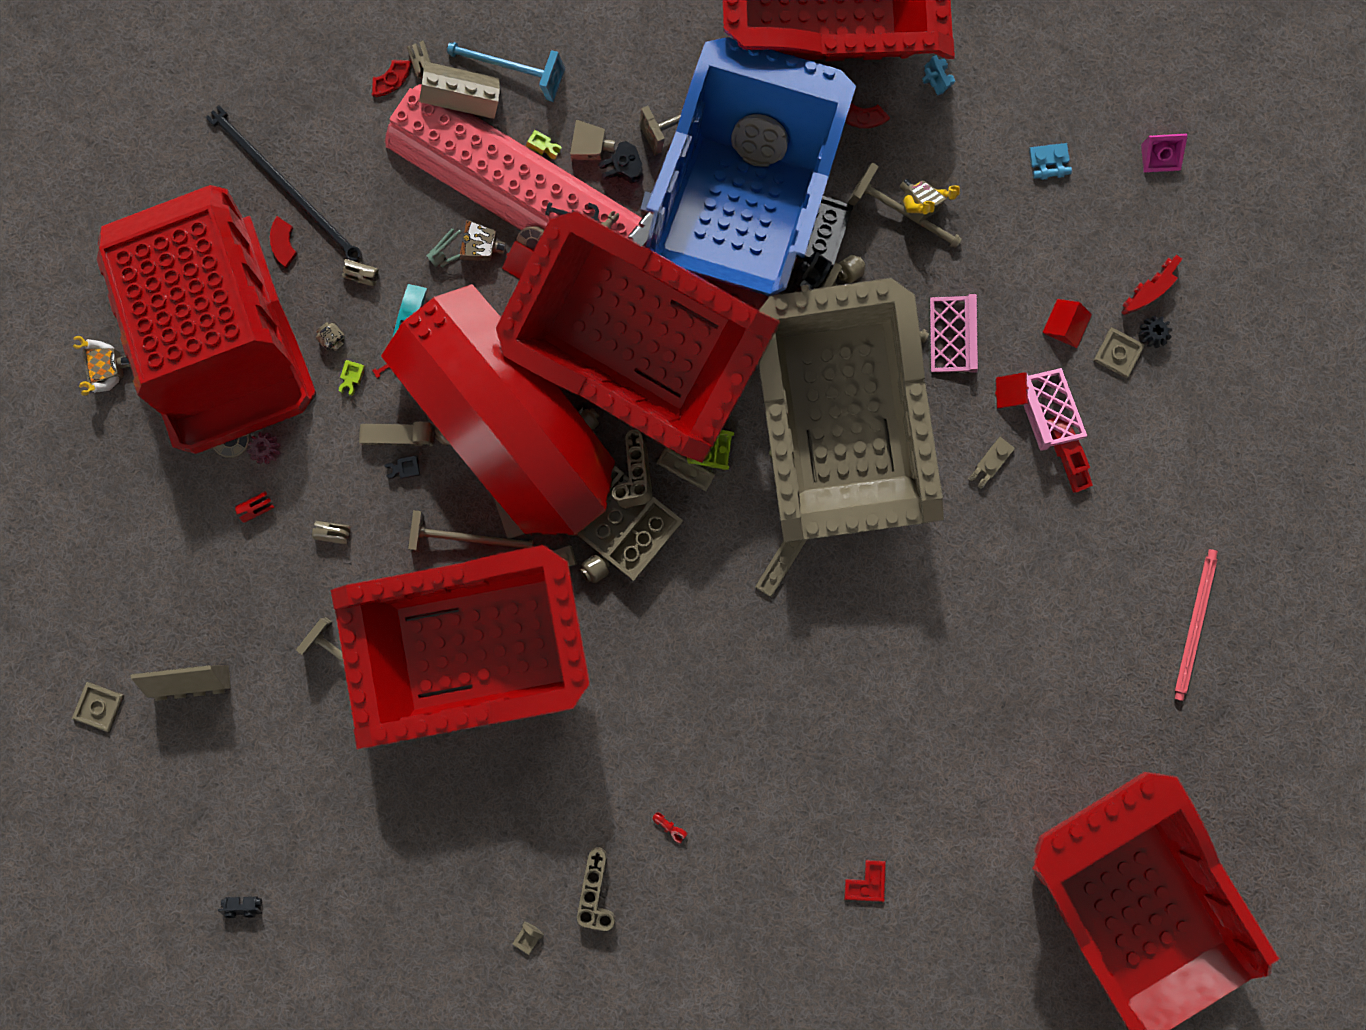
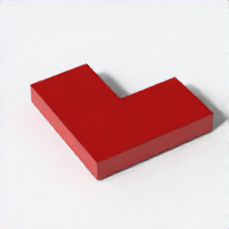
(872, 887)

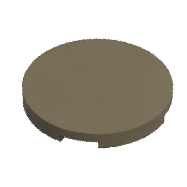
(759, 140)

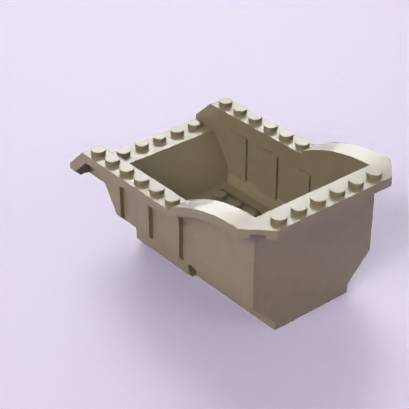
(856, 381)

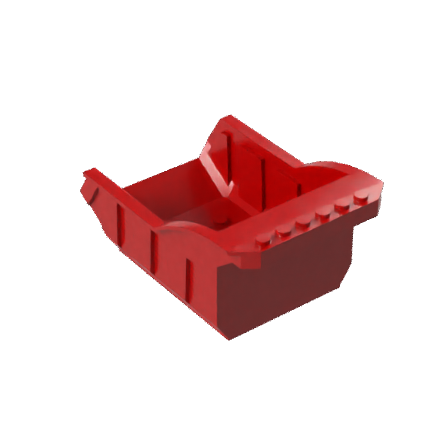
(202, 320)
(1151, 903)

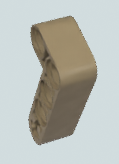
(397, 434)
(635, 467)
(594, 887)

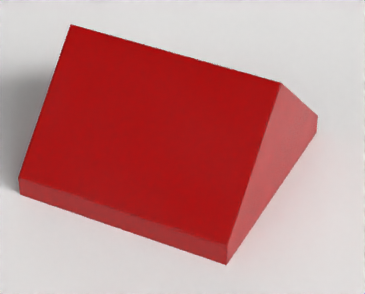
(1067, 322)

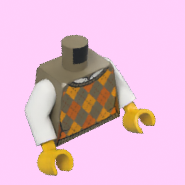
(102, 365)

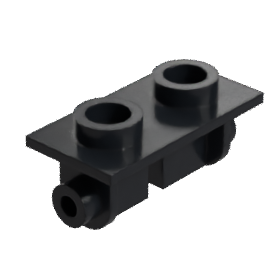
(248, 909)

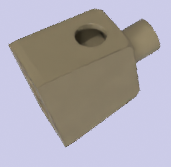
(589, 142)

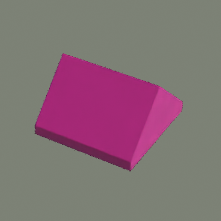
(1163, 152)

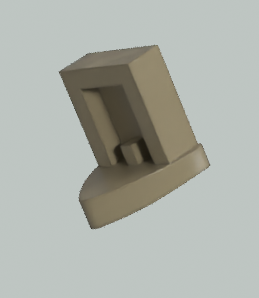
(527, 937)

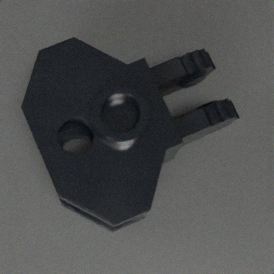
(625, 162)
(812, 271)

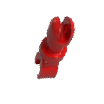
(658, 818)

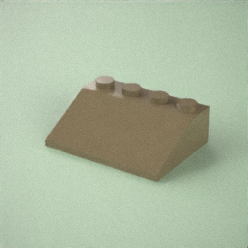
(459, 90)
(183, 681)

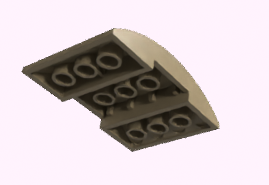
(630, 534)

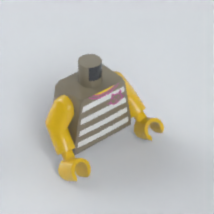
(923, 200)

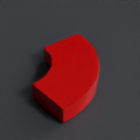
(391, 79)
(867, 117)
(280, 241)

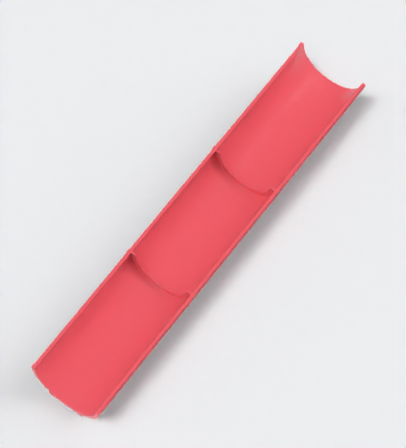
(503, 172)

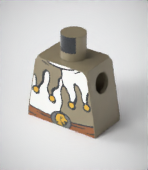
(479, 243)

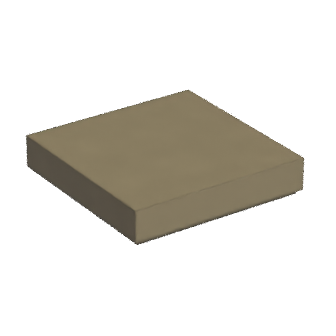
(1119, 352)
(97, 706)

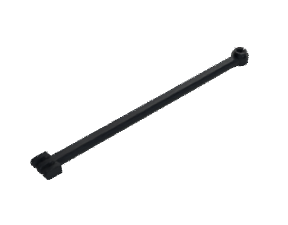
(282, 182)

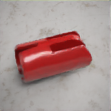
(251, 509)

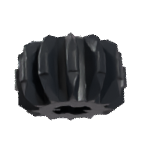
(1152, 337)

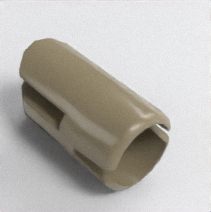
(419, 61)
(358, 272)
(330, 532)

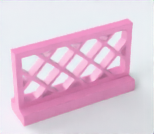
(970, 333)
(1036, 416)

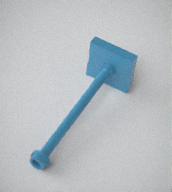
(550, 76)

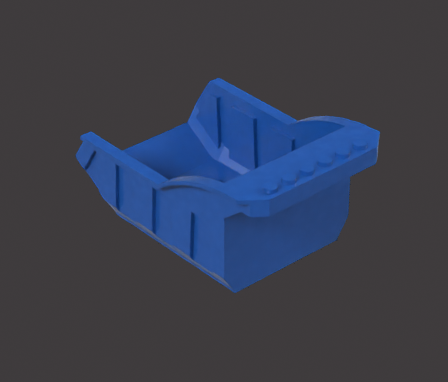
(738, 217)

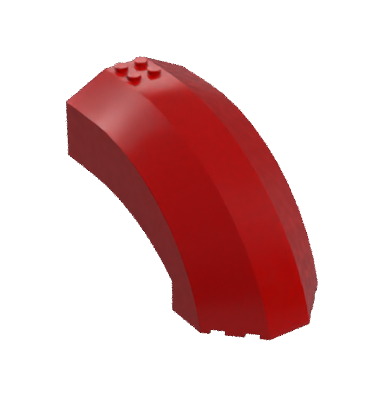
(500, 416)

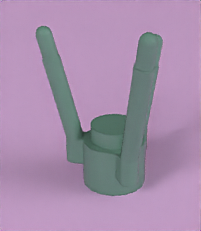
(437, 256)

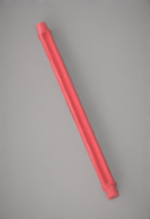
(1196, 625)

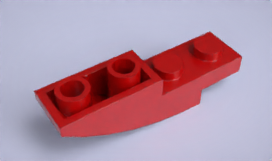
(1153, 288)
(1073, 458)

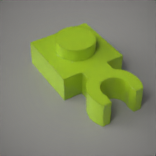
(541, 144)
(351, 373)

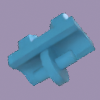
(936, 76)

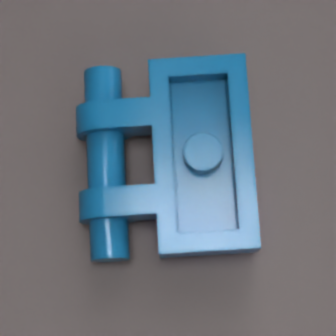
(1050, 155)

